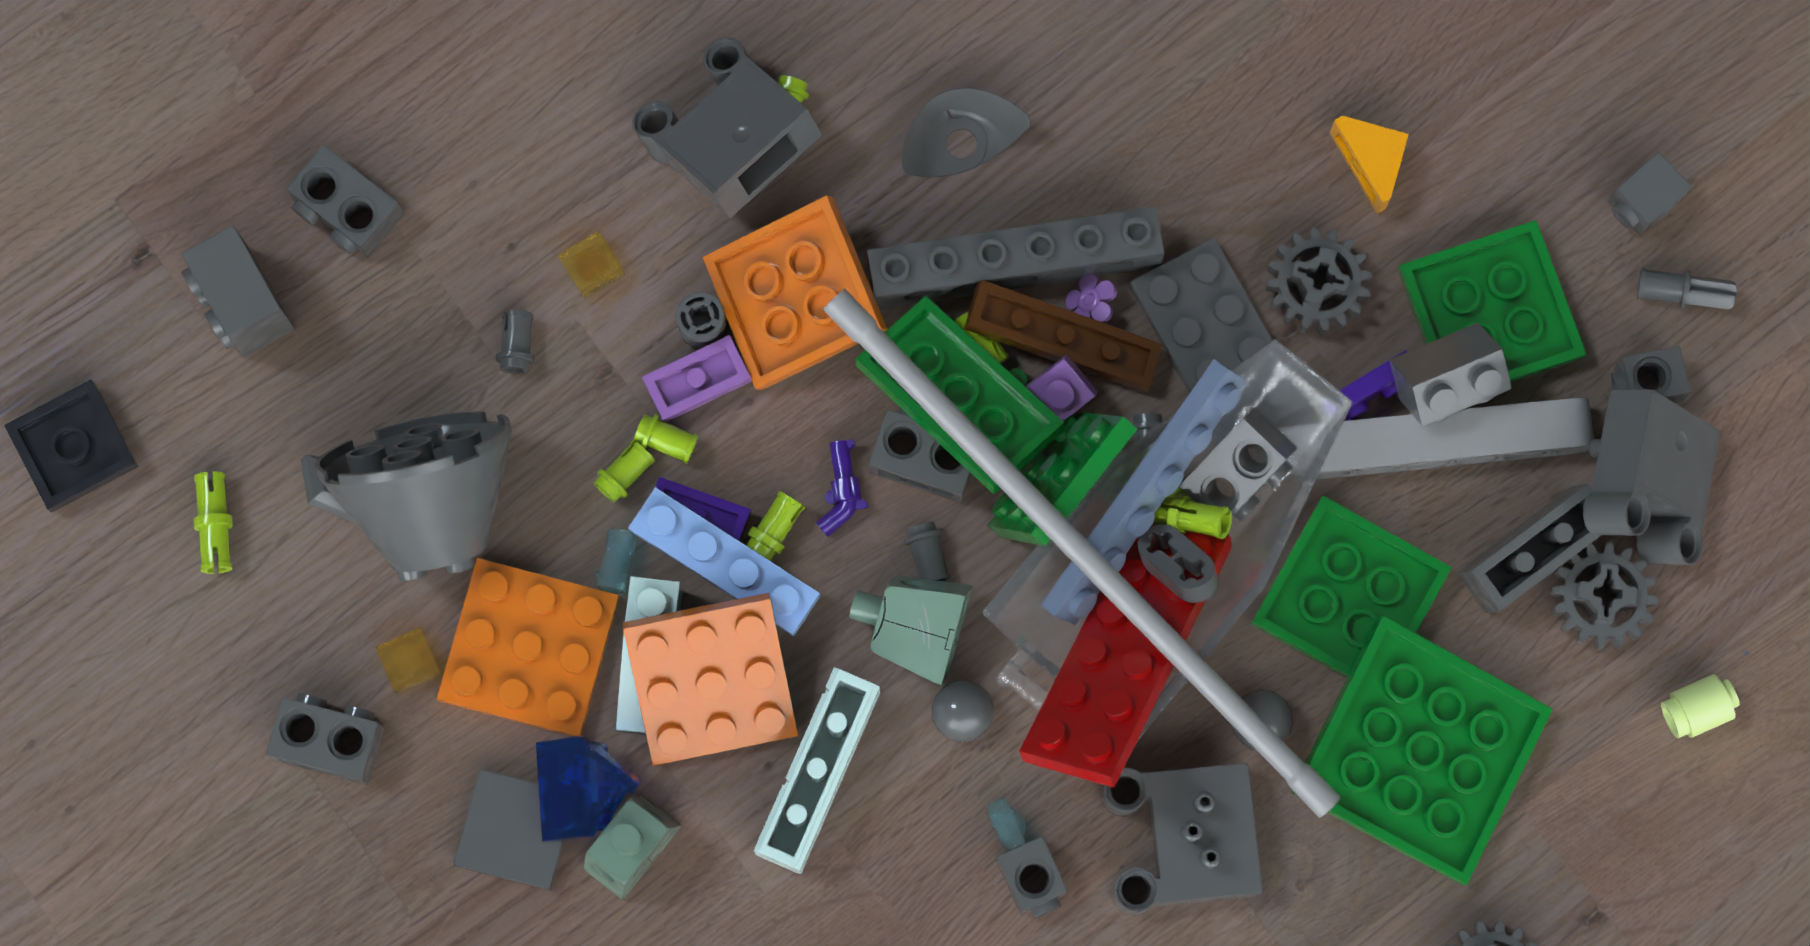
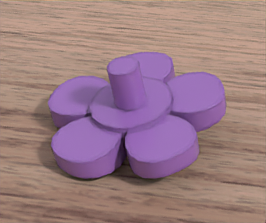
(1092, 298)

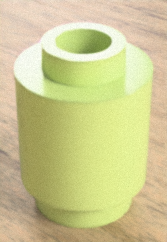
(1700, 706)

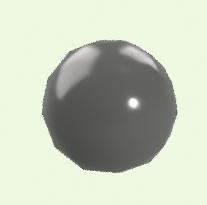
(1272, 710)
(962, 711)

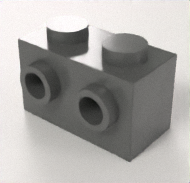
(1450, 374)

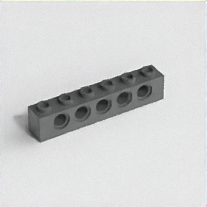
(1016, 257)

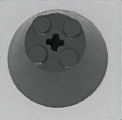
(423, 488)

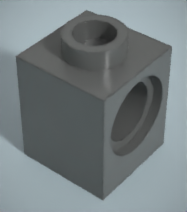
(1649, 194)
(1664, 363)
(1032, 855)

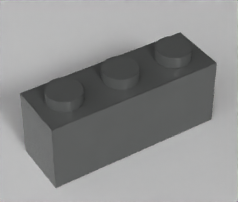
(1529, 551)

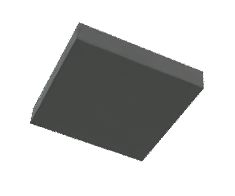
(505, 833)

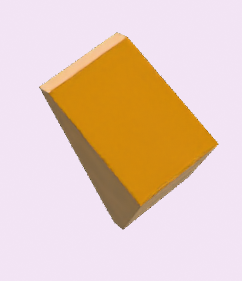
(1372, 155)

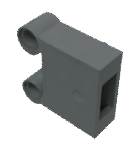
(734, 135)
(1652, 476)
(1199, 835)

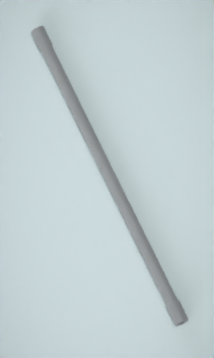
(864, 330)

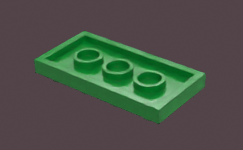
(973, 382)

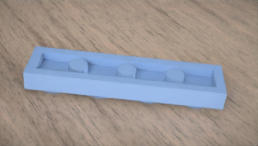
(722, 559)

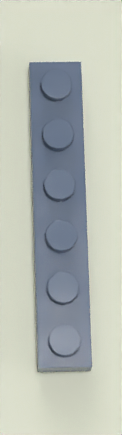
(1152, 481)

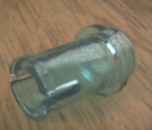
(616, 561)

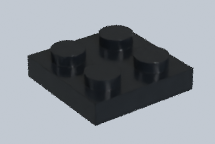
(71, 446)

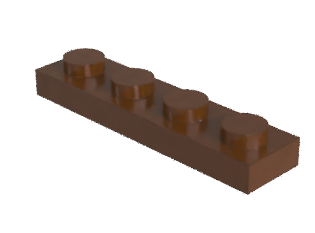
(1058, 332)

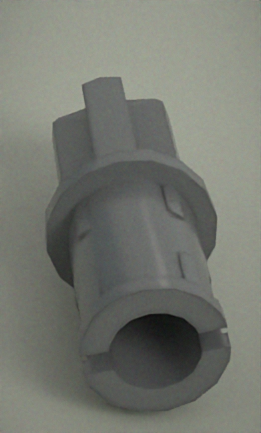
(1686, 289)

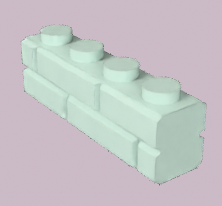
(817, 771)

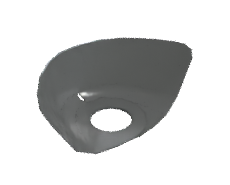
(987, 116)

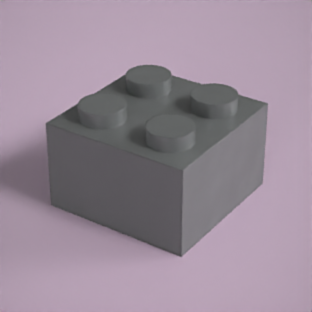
(233, 284)

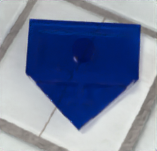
(579, 787)

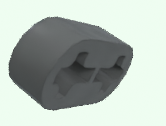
(1184, 556)

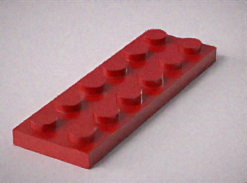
(1112, 677)

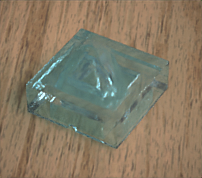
(1007, 824)

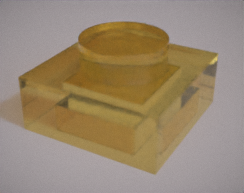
(591, 264)
(408, 660)

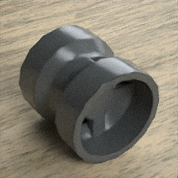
(701, 329)

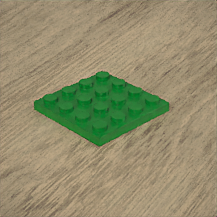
(1425, 749)

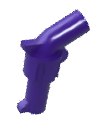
(844, 490)

